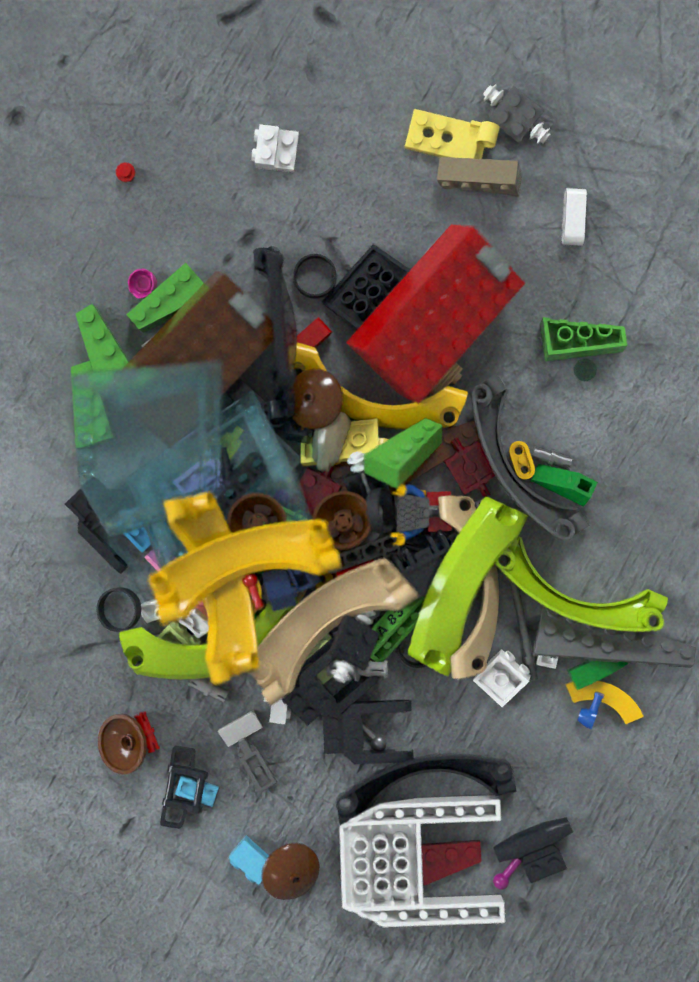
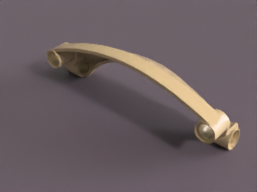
(293, 638)
(481, 638)

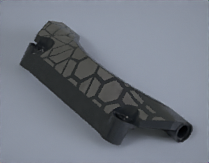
(269, 264)

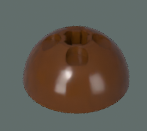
(245, 511)
(337, 512)

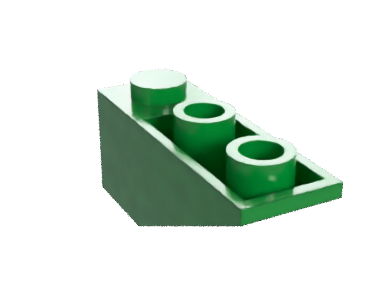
(565, 483)

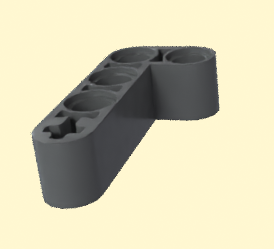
(361, 554)

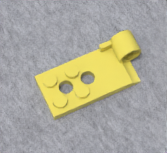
(467, 137)
(361, 437)

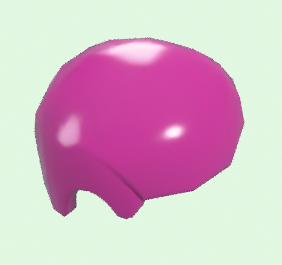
(142, 283)

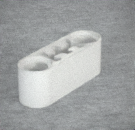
(574, 216)

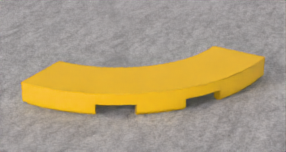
(614, 697)

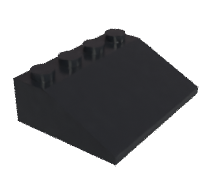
(365, 286)

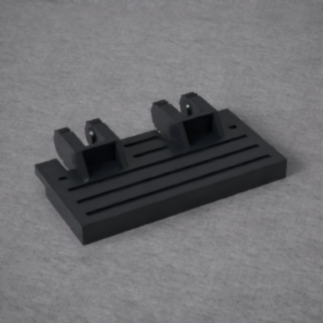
(428, 563)

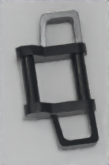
(168, 801)

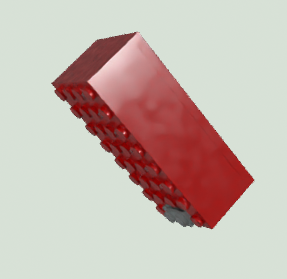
(436, 312)

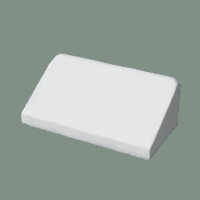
(240, 728)

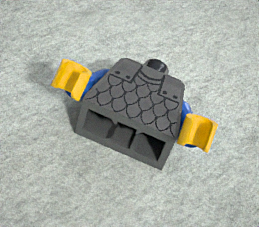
(411, 512)

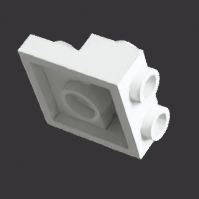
(275, 148)
(503, 677)

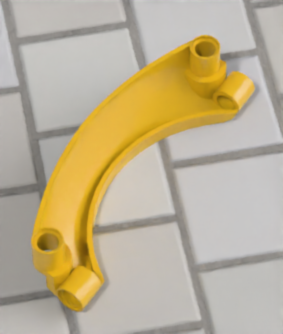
(390, 416)
(274, 546)
(229, 608)

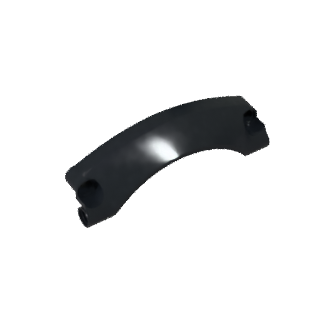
(476, 767)

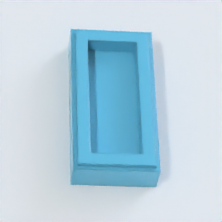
(187, 787)

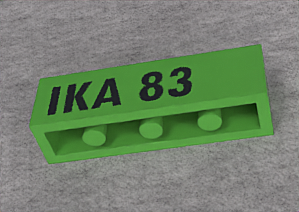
(395, 627)

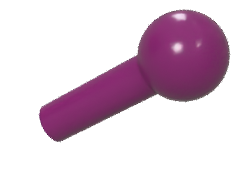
(501, 880)

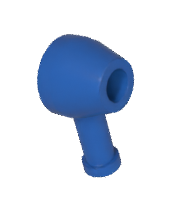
(588, 716)

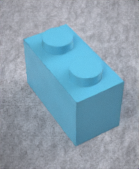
(249, 859)

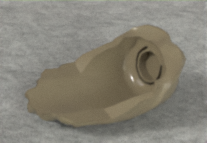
(328, 442)

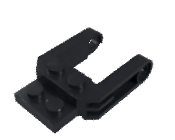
(87, 524)
(313, 698)
(345, 732)

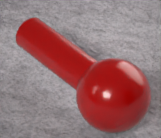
(250, 581)

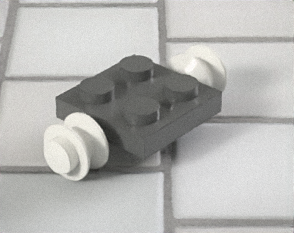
(516, 114)

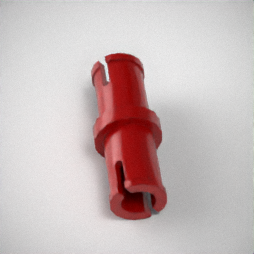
(149, 731)

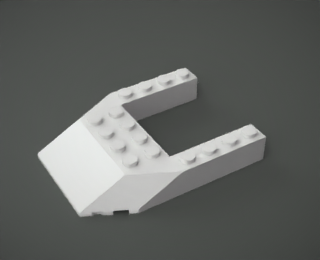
(385, 863)

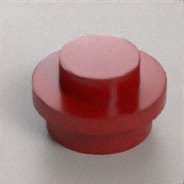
(125, 172)

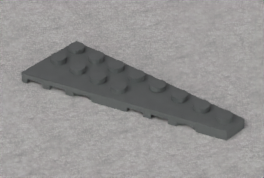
(572, 639)

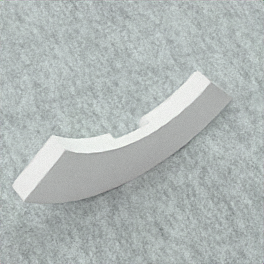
(196, 621)

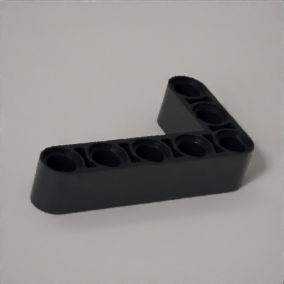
(233, 482)

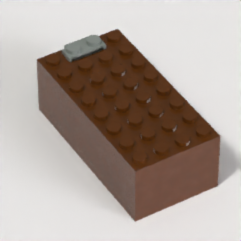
(211, 326)

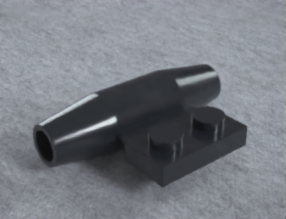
(537, 848)

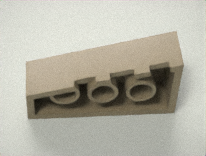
(480, 175)

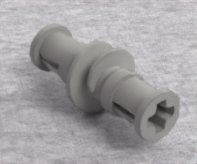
(372, 669)

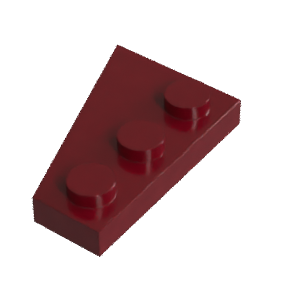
(448, 858)

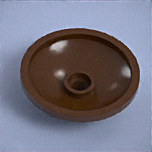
(325, 399)
(122, 744)
(286, 864)

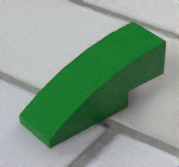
(592, 671)

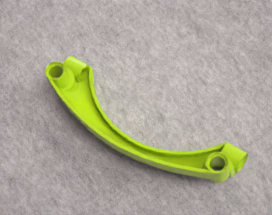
(465, 566)
(622, 615)
(178, 661)

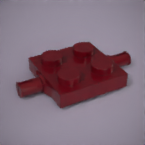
(470, 467)
(317, 486)

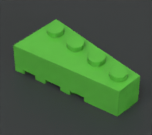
(574, 340)

